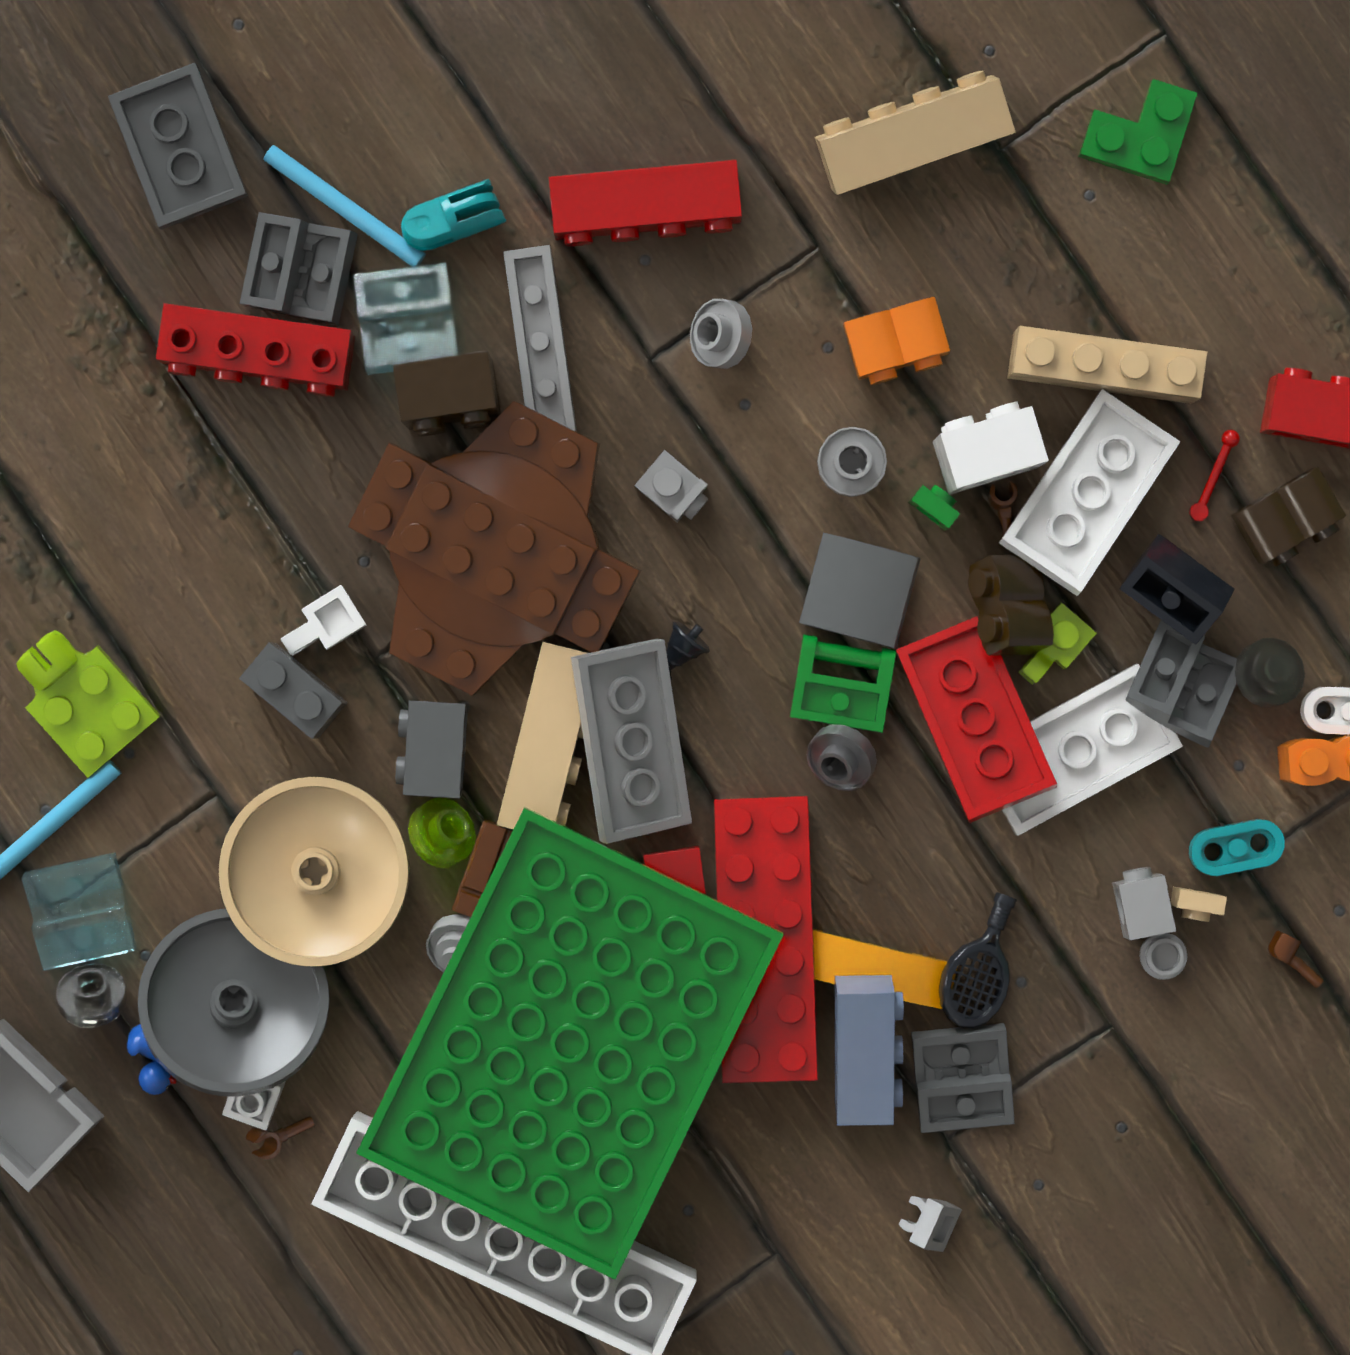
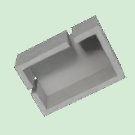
(36, 1114)

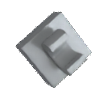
(934, 1223)

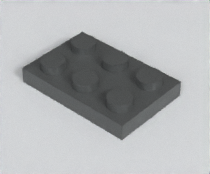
(178, 146)

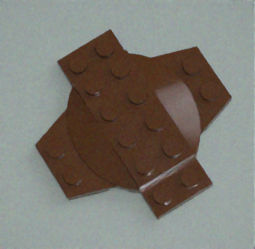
(494, 548)

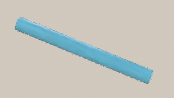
(343, 206)
(57, 816)

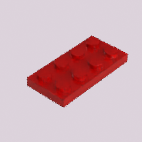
(976, 720)

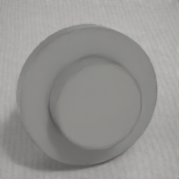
(1163, 956)

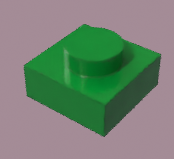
(935, 505)

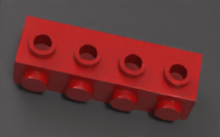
(256, 348)

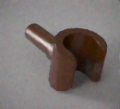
(1003, 507)
(1284, 949)
(274, 1139)

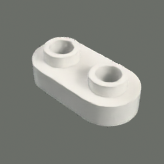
(1339, 718)

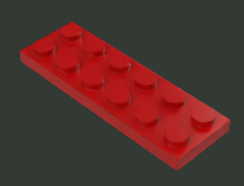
(767, 875)

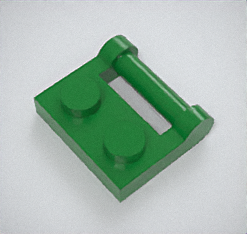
(841, 699)

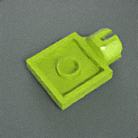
(83, 701)

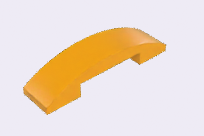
(911, 973)

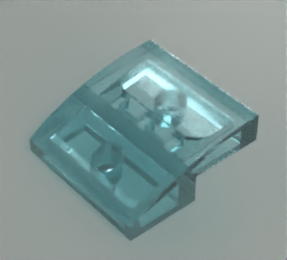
(405, 316)
(79, 911)

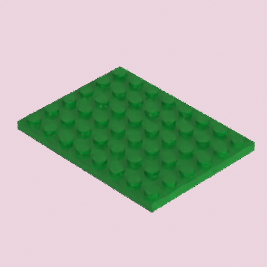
(570, 1043)

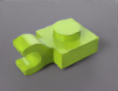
(1069, 640)

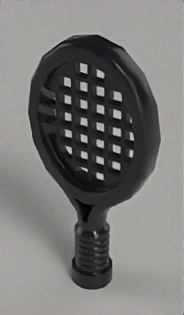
(996, 923)

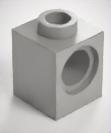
(1143, 904)

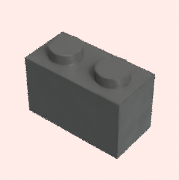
(293, 690)
(433, 749)

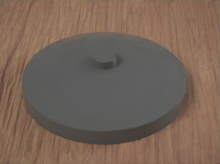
(227, 1011)

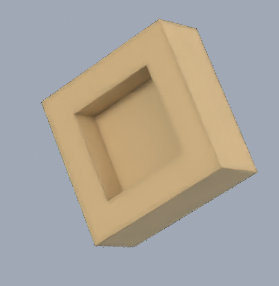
(1198, 904)

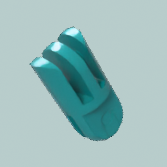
(452, 217)

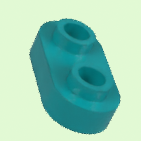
(1235, 847)

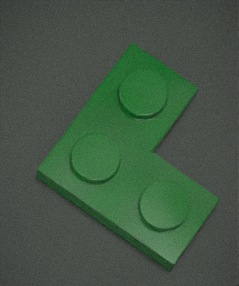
(1146, 146)

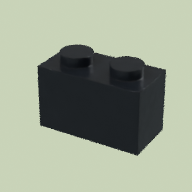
(1177, 589)

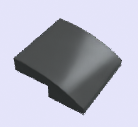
(298, 268)
(859, 590)
(1183, 685)
(962, 1078)

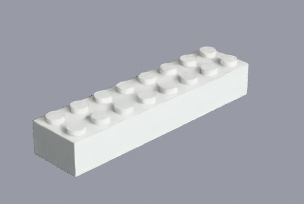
(627, 1313)

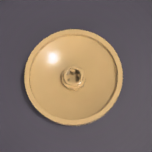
(314, 871)

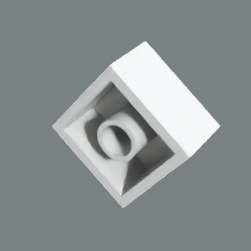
(989, 449)

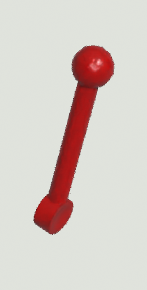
(1200, 511)

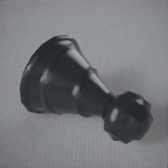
(684, 645)

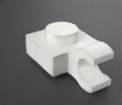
(329, 619)

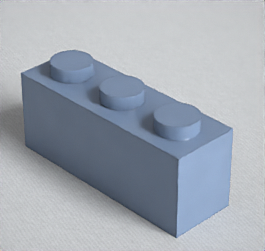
(867, 1050)

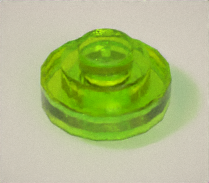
(442, 832)

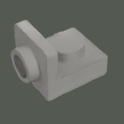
(673, 487)

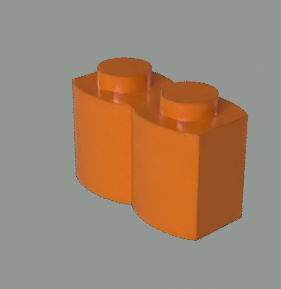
(896, 340)
(1314, 760)

